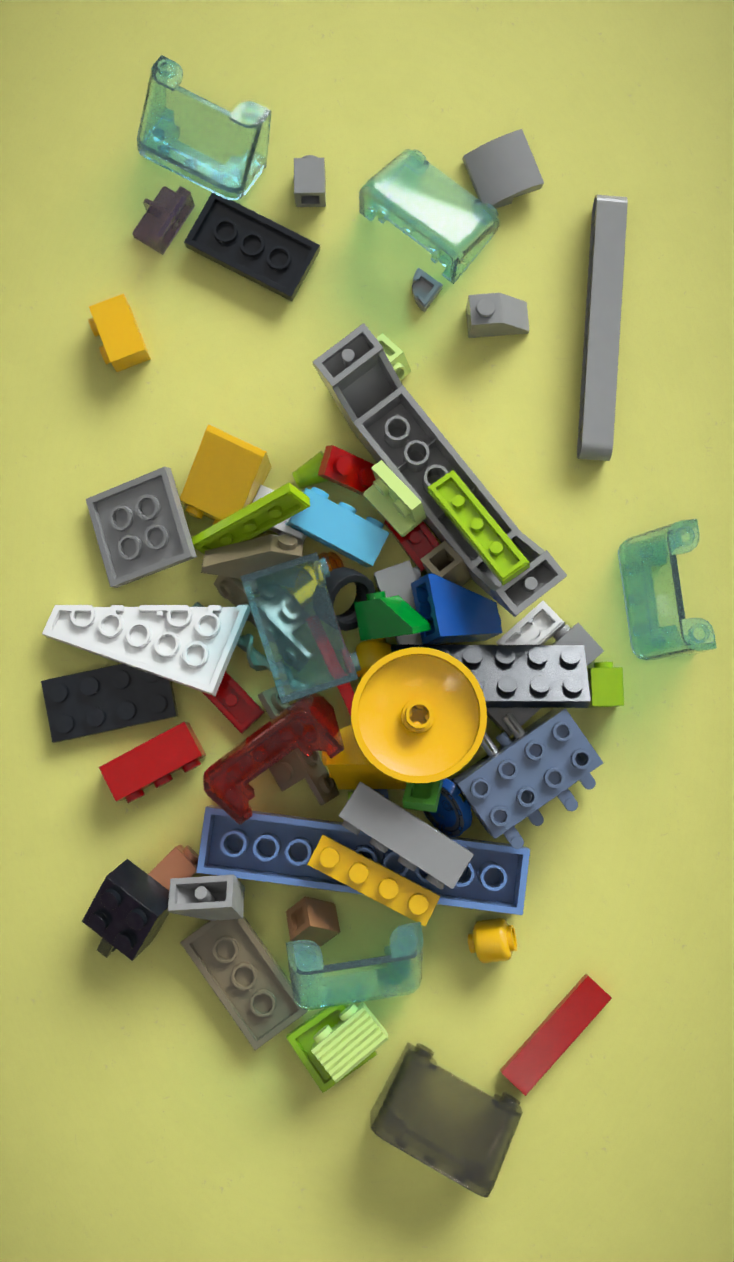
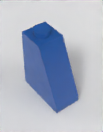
(454, 612)

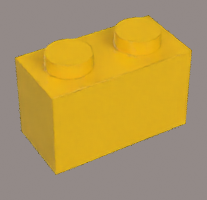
(119, 333)

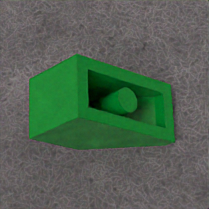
(387, 617)

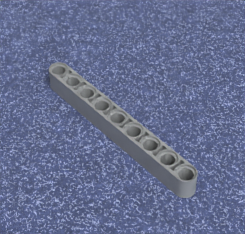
(602, 328)

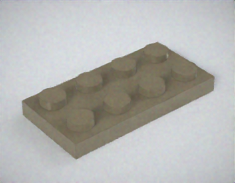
(244, 978)

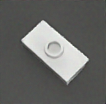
(534, 628)

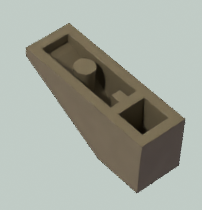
(251, 555)

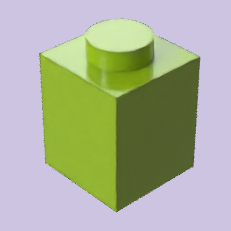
(606, 685)

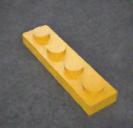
(374, 880)

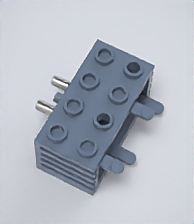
(528, 773)

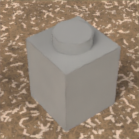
(309, 181)

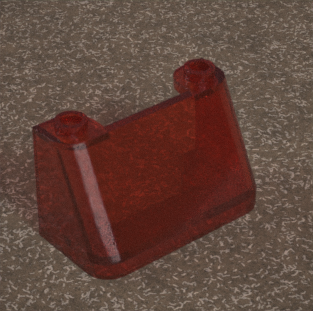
(304, 725)

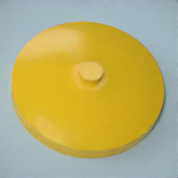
(418, 715)

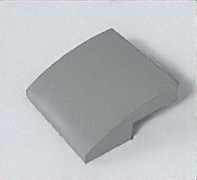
(503, 169)

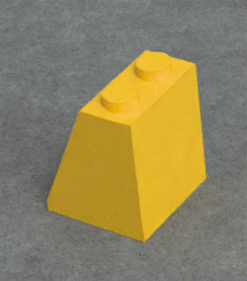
(223, 476)
(351, 767)

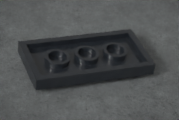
(252, 246)
(106, 701)

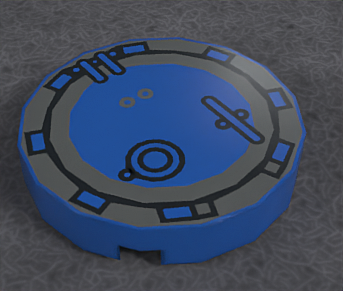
(452, 813)

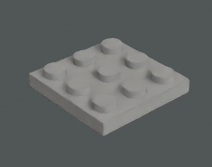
(141, 527)

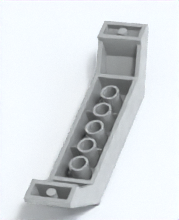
(416, 451)

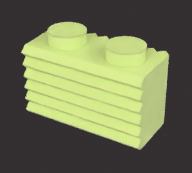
(348, 1041)

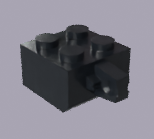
(127, 911)

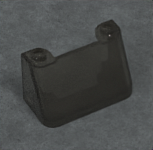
(445, 1120)

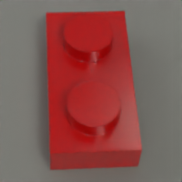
(346, 470)
(416, 543)

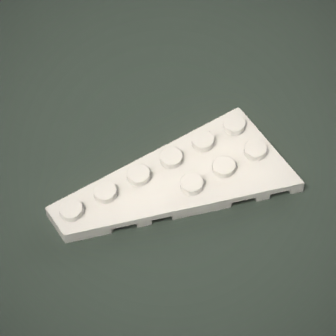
(163, 640)

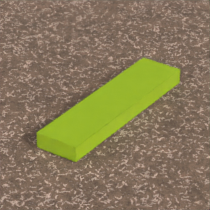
(253, 518)
(478, 527)

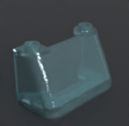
(200, 138)
(430, 211)
(655, 595)
(299, 627)
(358, 980)

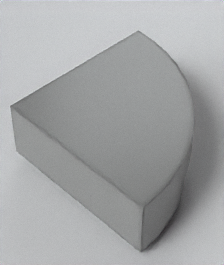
(424, 289)

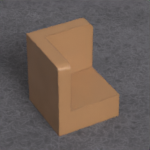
(313, 921)

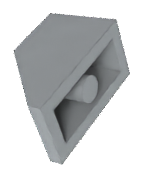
(496, 315)
(207, 897)

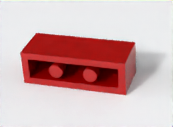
(153, 762)

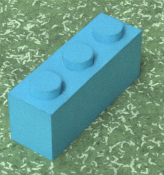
(340, 528)

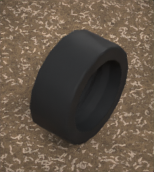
(339, 578)

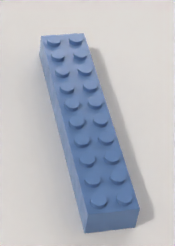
(280, 846)

